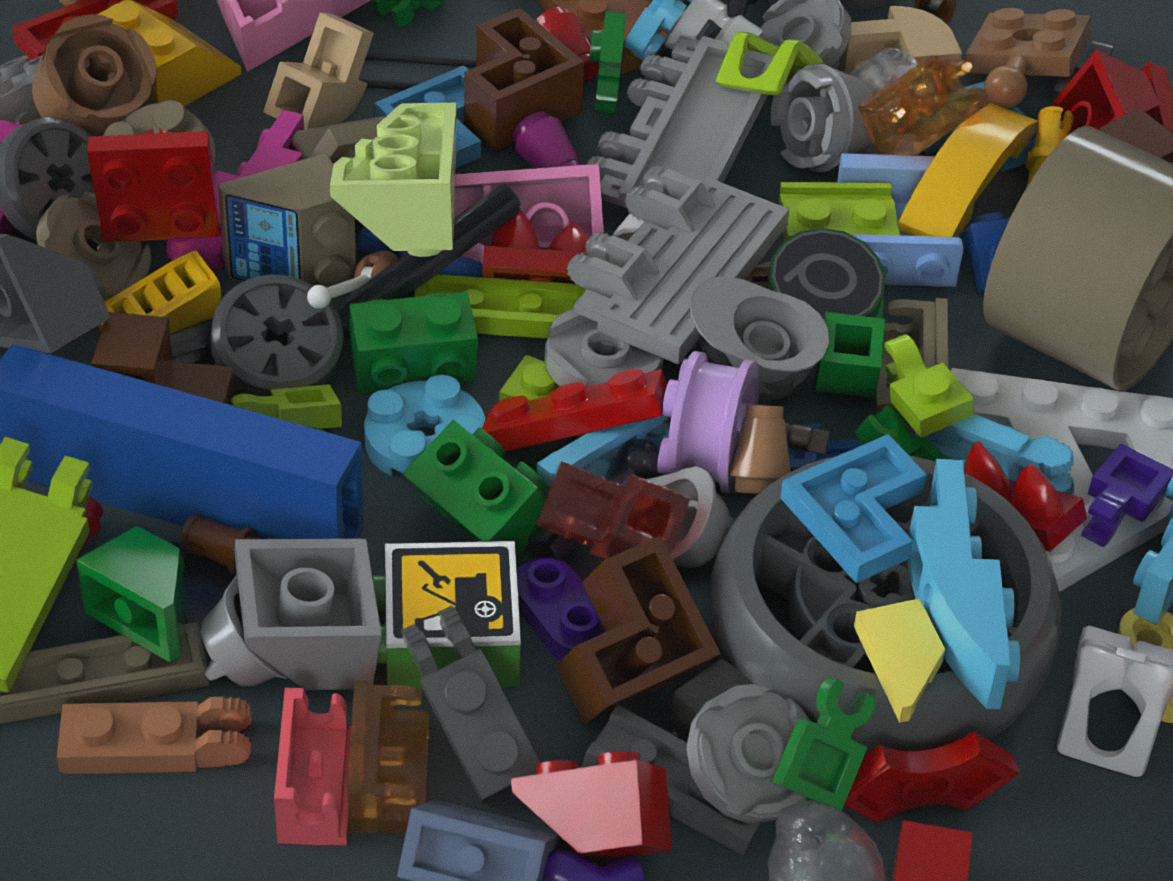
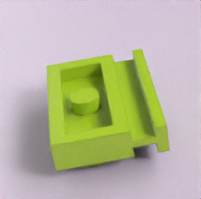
(839, 206)

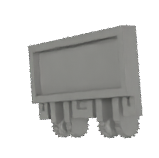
(682, 118)
(688, 234)

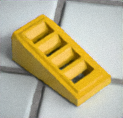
(179, 290)

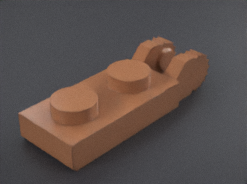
(153, 736)

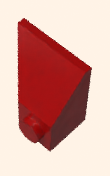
(1105, 92)

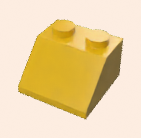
(184, 62)

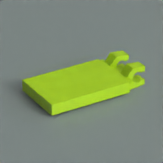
(36, 548)

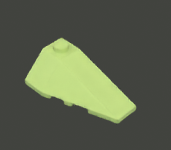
(404, 179)

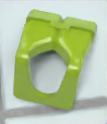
(787, 59)

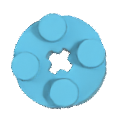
(658, 17)
(410, 406)

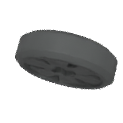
(27, 158)
(283, 307)

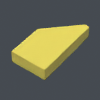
(901, 650)

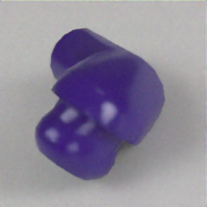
(571, 867)

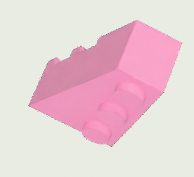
(271, 26)

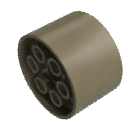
(1090, 260)

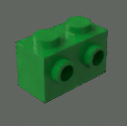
(412, 340)
(476, 488)

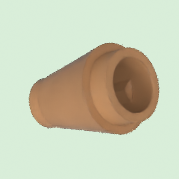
(761, 449)

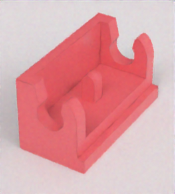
(312, 772)

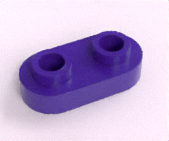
(552, 601)

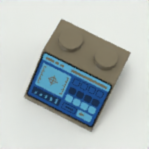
(287, 225)

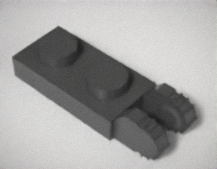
(472, 710)

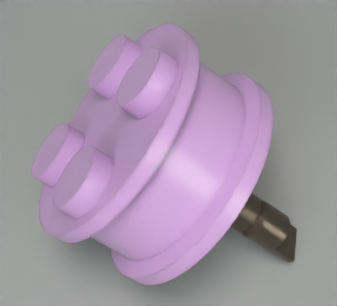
(708, 415)

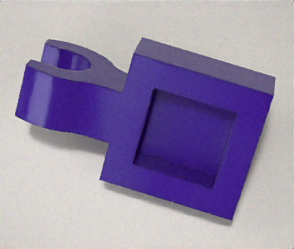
(1123, 486)

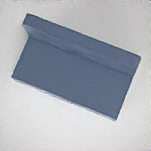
(472, 845)

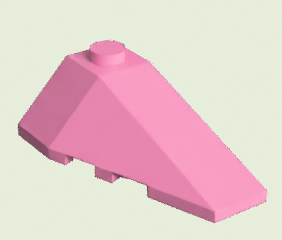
(547, 197)

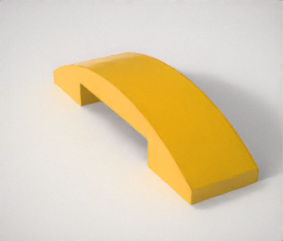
(963, 169)

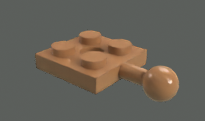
(1026, 44)

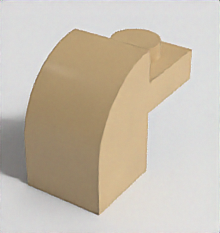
(906, 29)
(327, 81)

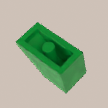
(137, 590)

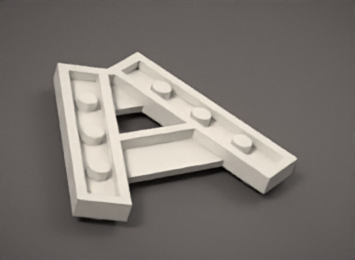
(1086, 418)

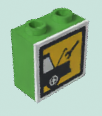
(432, 576)

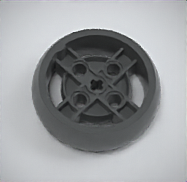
(779, 552)

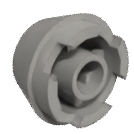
(821, 117)

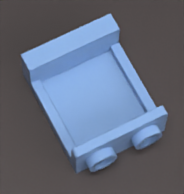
(904, 258)

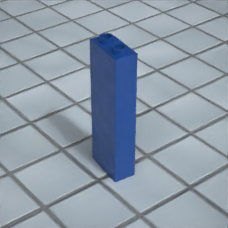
(180, 451)

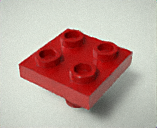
(154, 186)

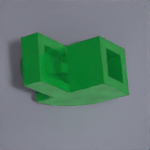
(853, 354)

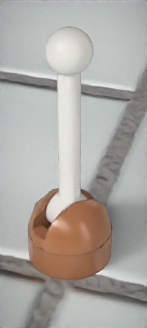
(320, 296)

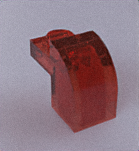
(610, 514)

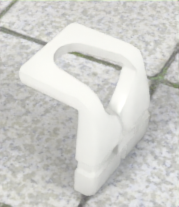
(1110, 663)

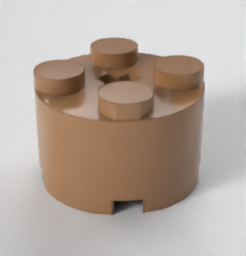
(93, 73)

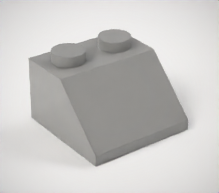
(310, 609)

